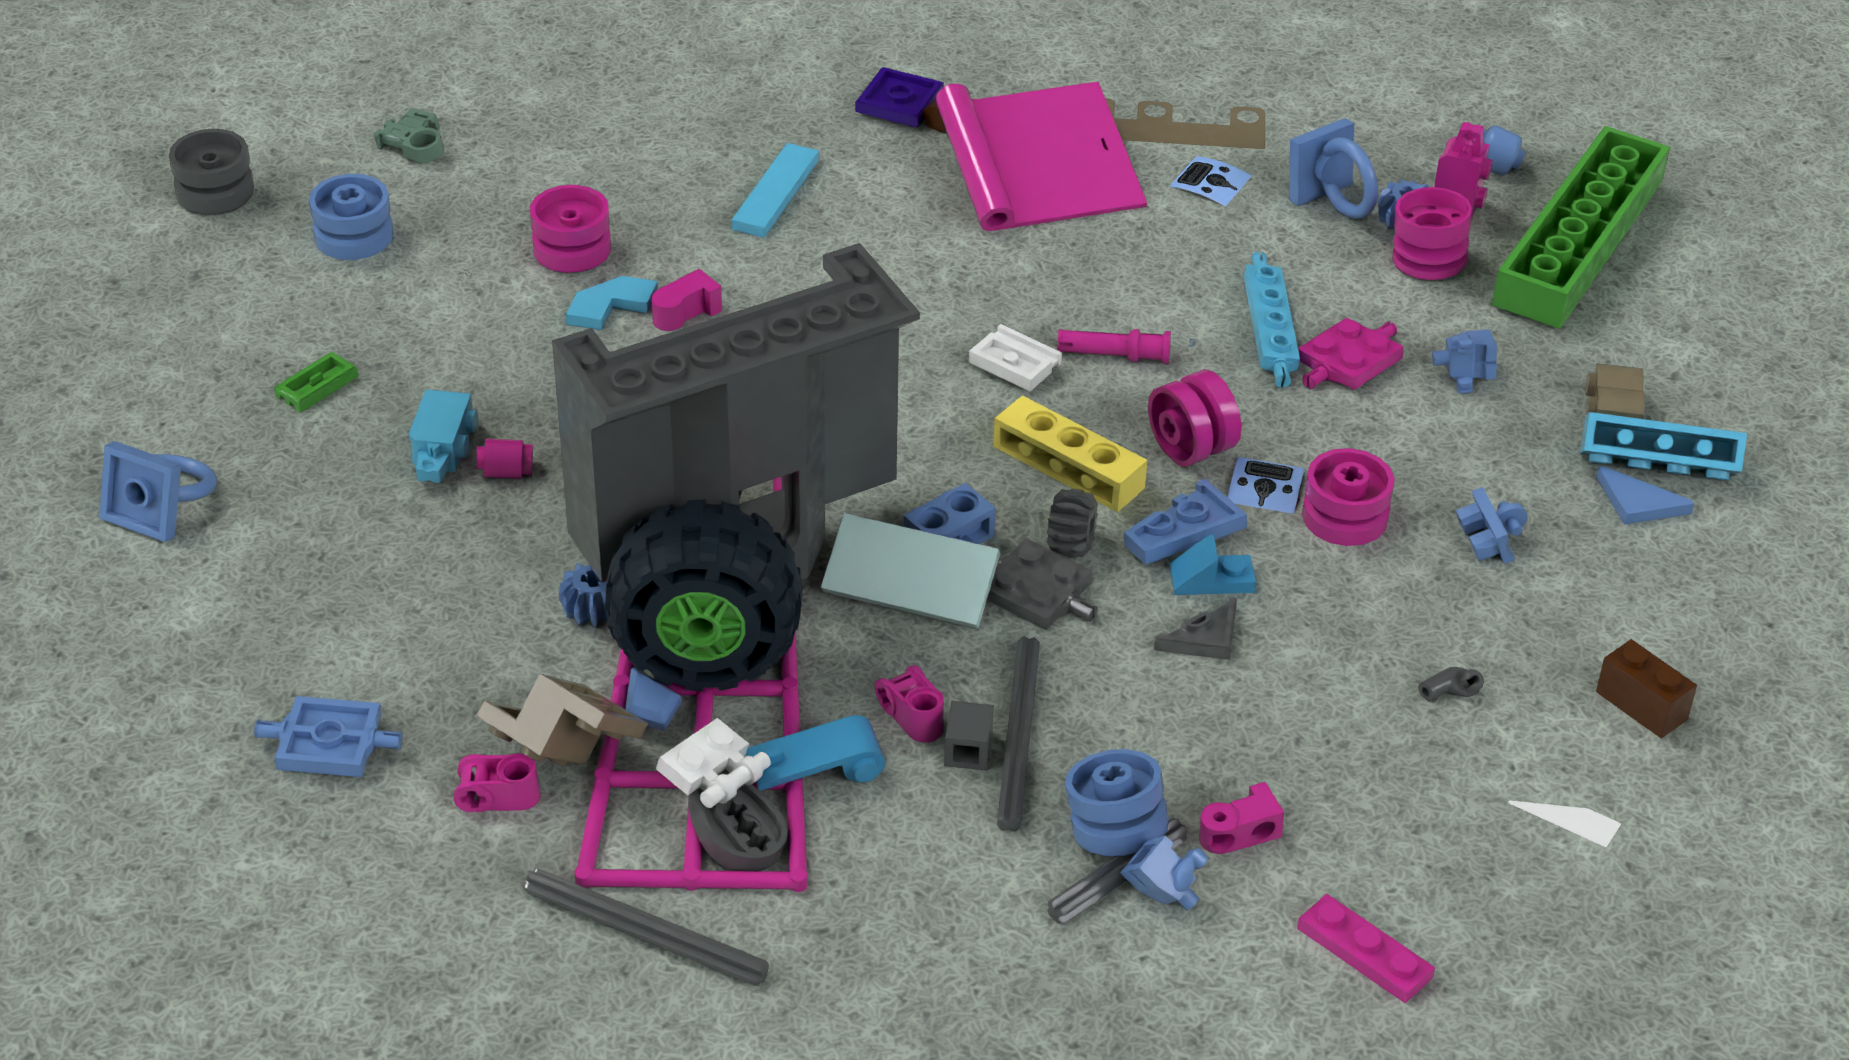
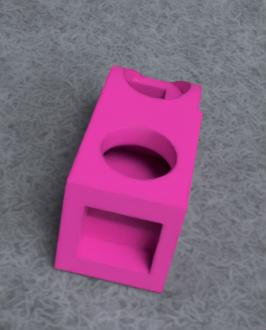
(685, 300)
(1241, 822)

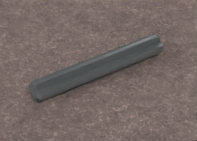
(1102, 881)

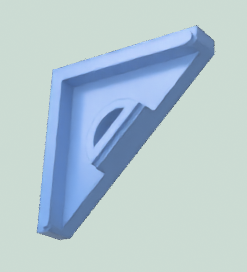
(1639, 500)

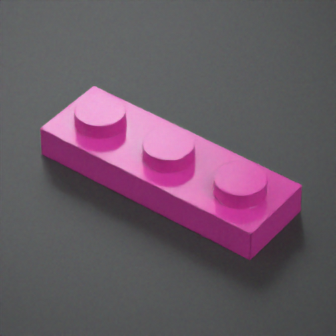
(1366, 948)

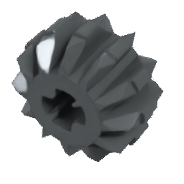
(1072, 522)

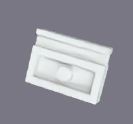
(1015, 357)

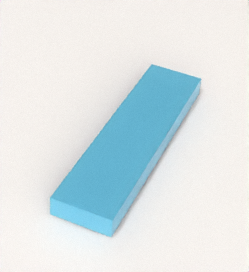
(775, 190)

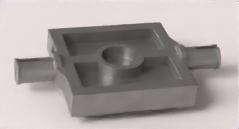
(1040, 585)

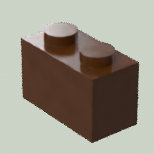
(1646, 688)

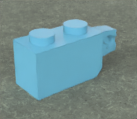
(441, 433)

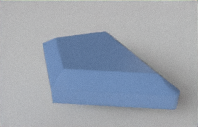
(651, 700)

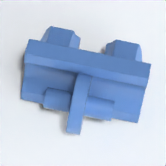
(1498, 524)

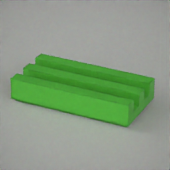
(320, 385)

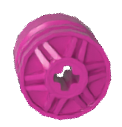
(1431, 233)

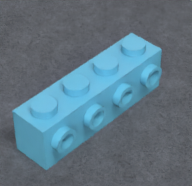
(1663, 443)

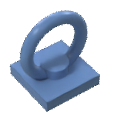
(1324, 164)
(144, 489)

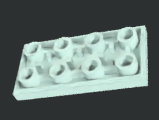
(910, 570)

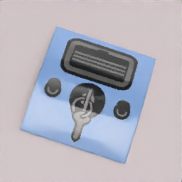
(1212, 179)
(1265, 485)

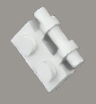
(707, 754)

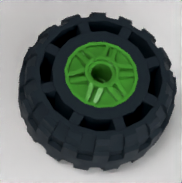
(703, 595)

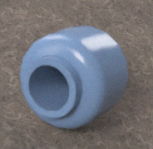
(1503, 149)

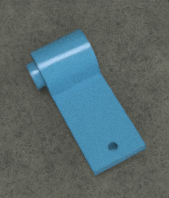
(842, 743)

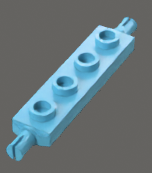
(1271, 319)

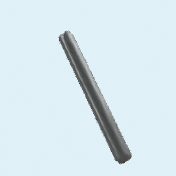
(1018, 735)
(647, 927)

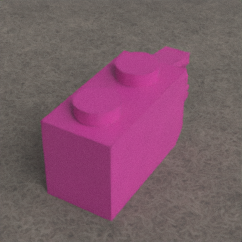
(1466, 165)

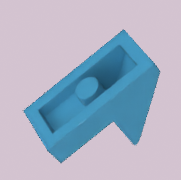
(1204, 572)

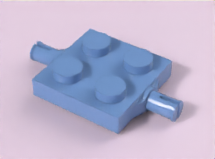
(328, 736)

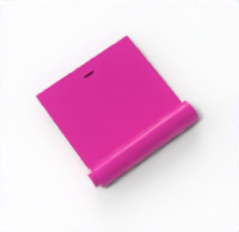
(1039, 155)

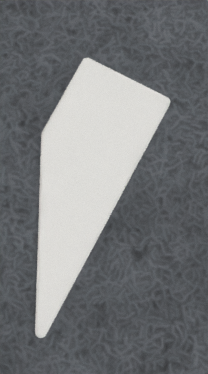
(1575, 819)

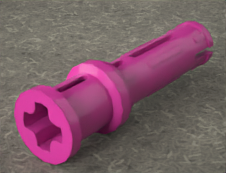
(1134, 345)

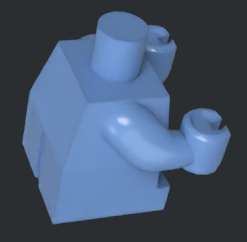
(1468, 357)
(1163, 874)

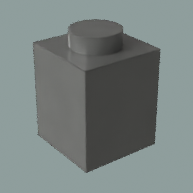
(968, 735)

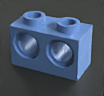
(956, 515)

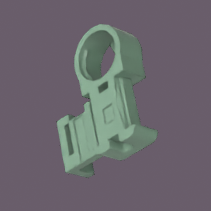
(410, 133)

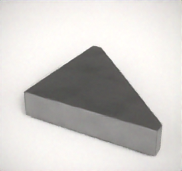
(1203, 634)

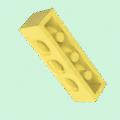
(1070, 453)

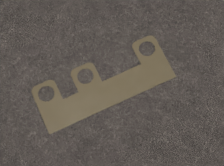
(1163, 130)

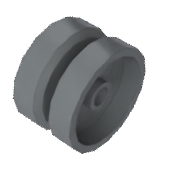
(211, 171)

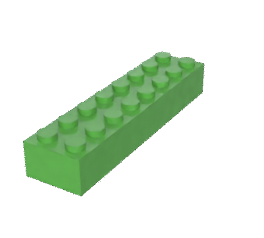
(1580, 227)

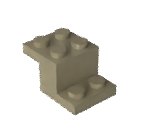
(560, 721)

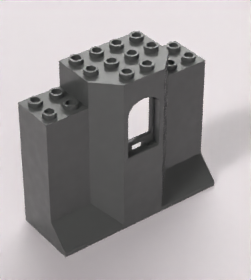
(735, 402)

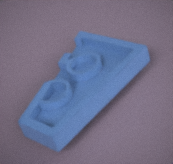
(1185, 524)

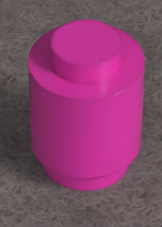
(505, 458)

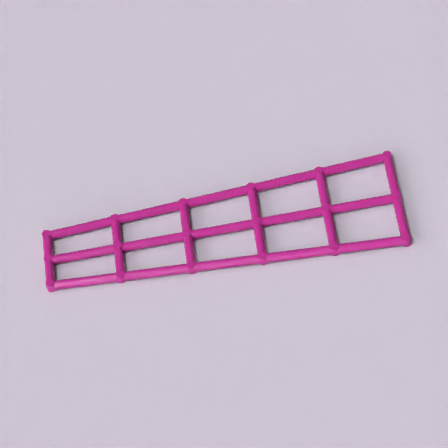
(692, 876)

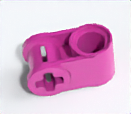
(913, 704)
(499, 782)

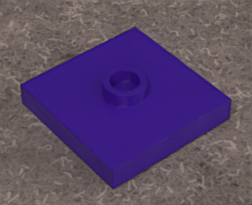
(898, 97)

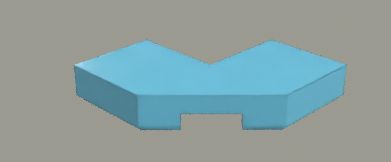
(593, 305)

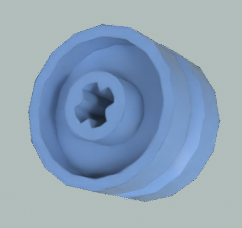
(351, 216)
(1116, 801)

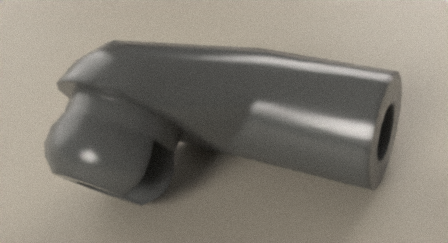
(1452, 681)

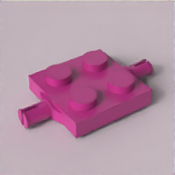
(1349, 354)

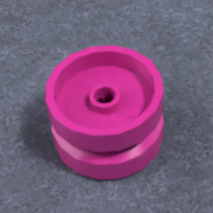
(570, 228)
(1194, 417)
(1348, 496)

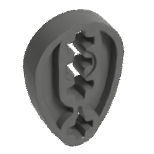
(756, 817)

